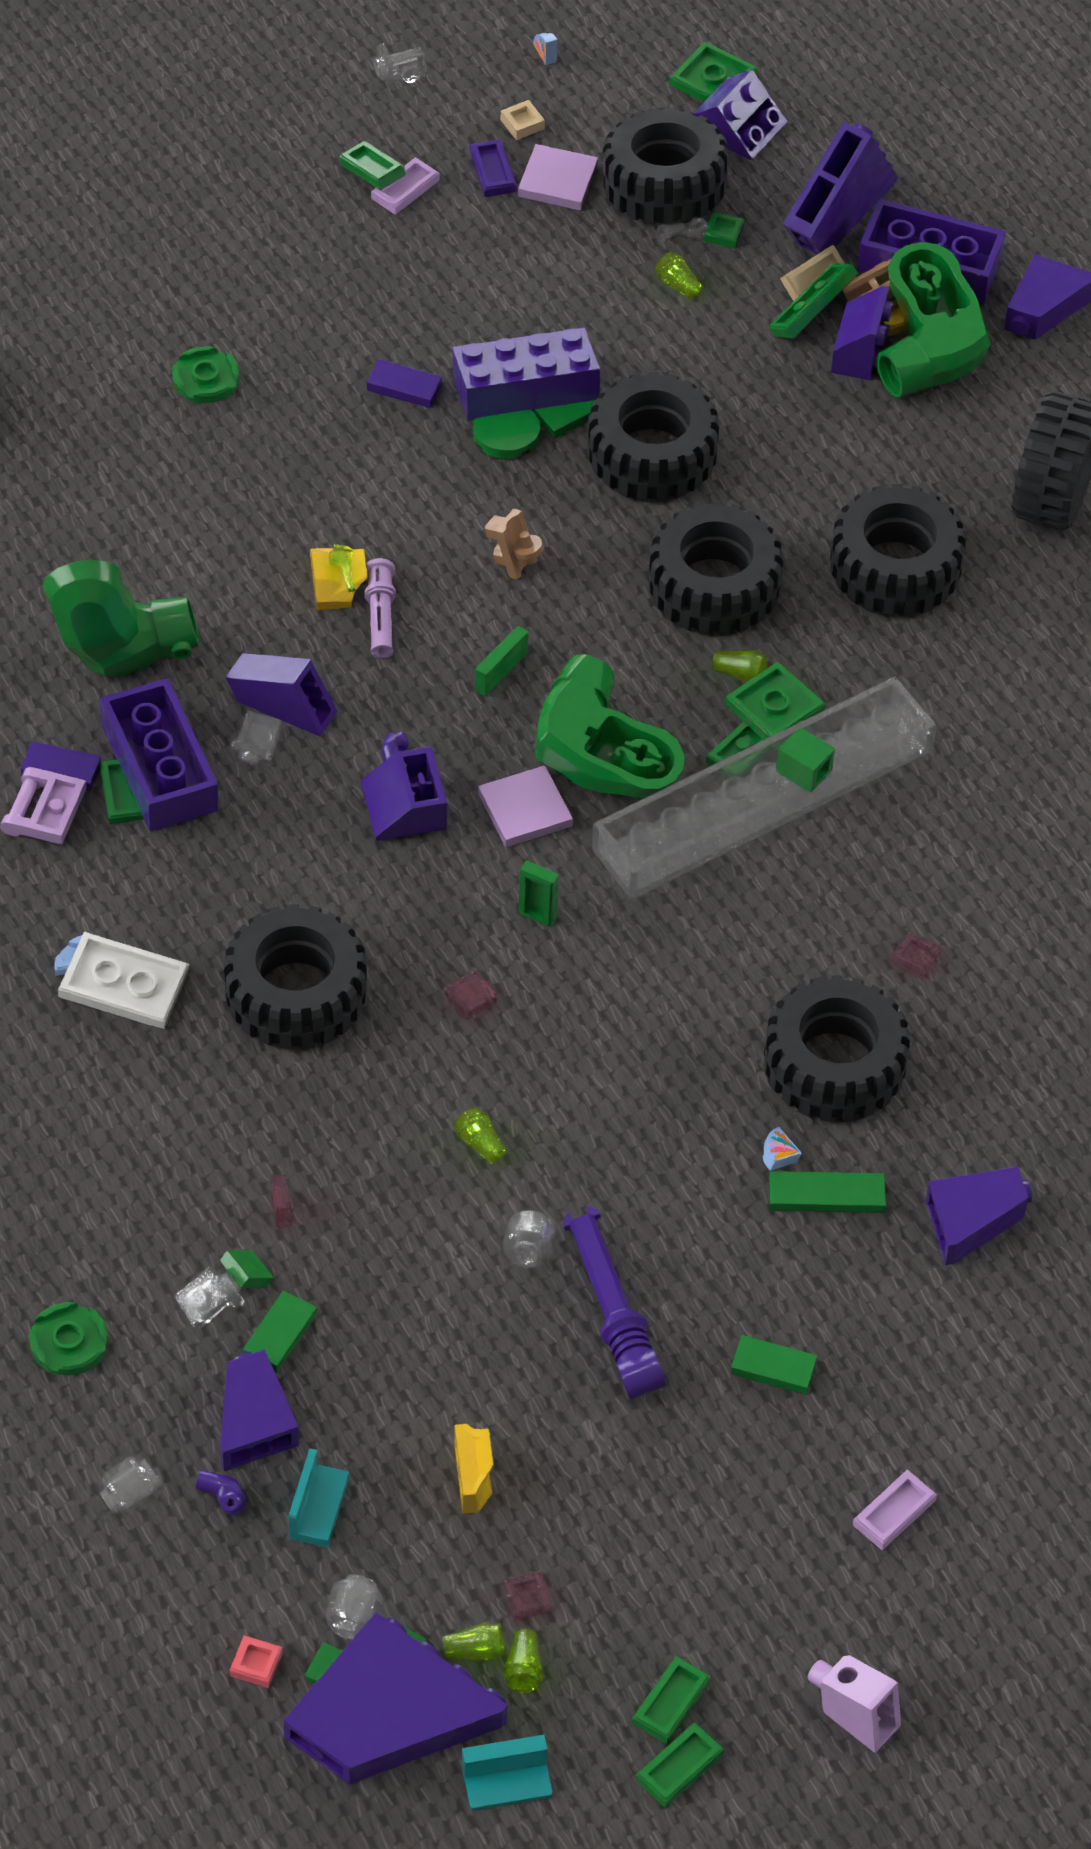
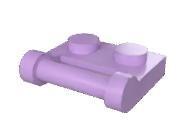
(54, 809)

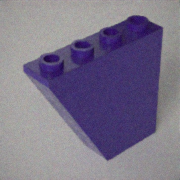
(840, 189)
(389, 1705)

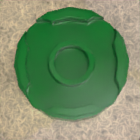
(206, 384)
(507, 434)
(72, 1349)

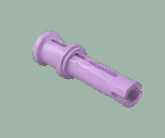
(380, 595)

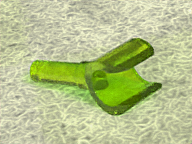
(342, 556)

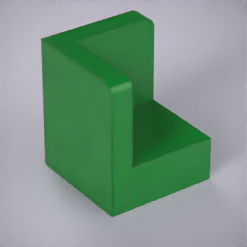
(805, 759)

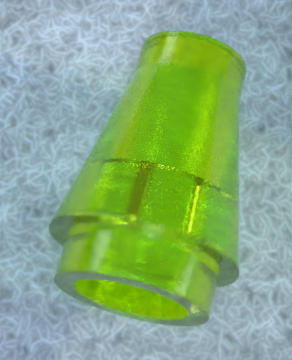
(677, 274)
(740, 664)
(479, 1133)
(476, 1642)
(523, 1666)

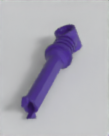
(623, 1328)

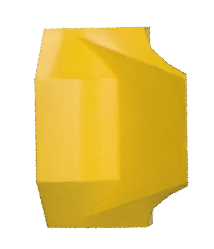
(329, 580)
(473, 1466)

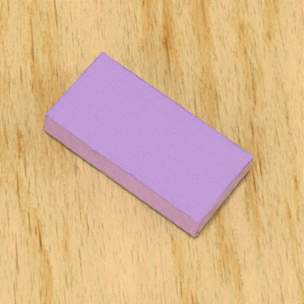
(402, 192)
(894, 1509)

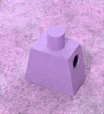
(859, 1699)

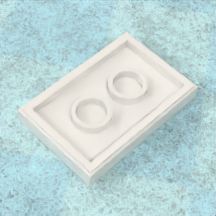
(123, 980)

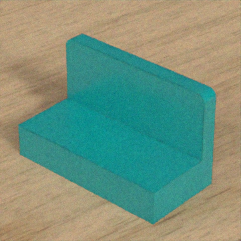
(317, 1502)
(506, 1772)

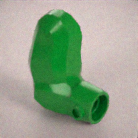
(940, 318)
(108, 627)
(600, 745)

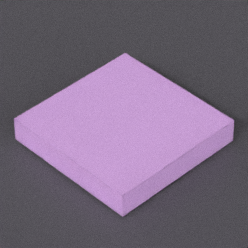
(558, 177)
(525, 806)

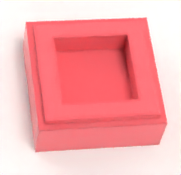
(256, 1661)

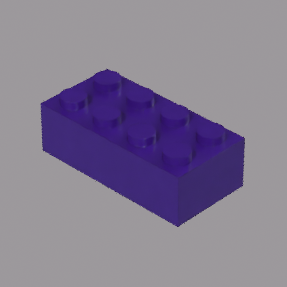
(897, 225)
(526, 373)
(159, 754)

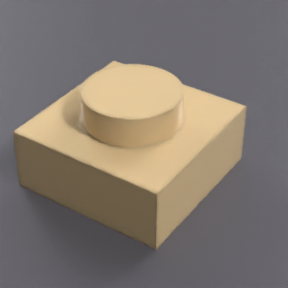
(522, 120)

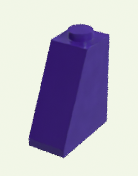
(1046, 297)
(283, 689)
(975, 1209)
(254, 1412)

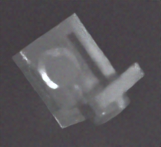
(399, 67)
(257, 738)
(209, 1296)

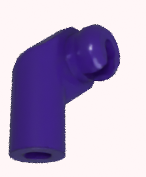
(394, 743)
(226, 1490)

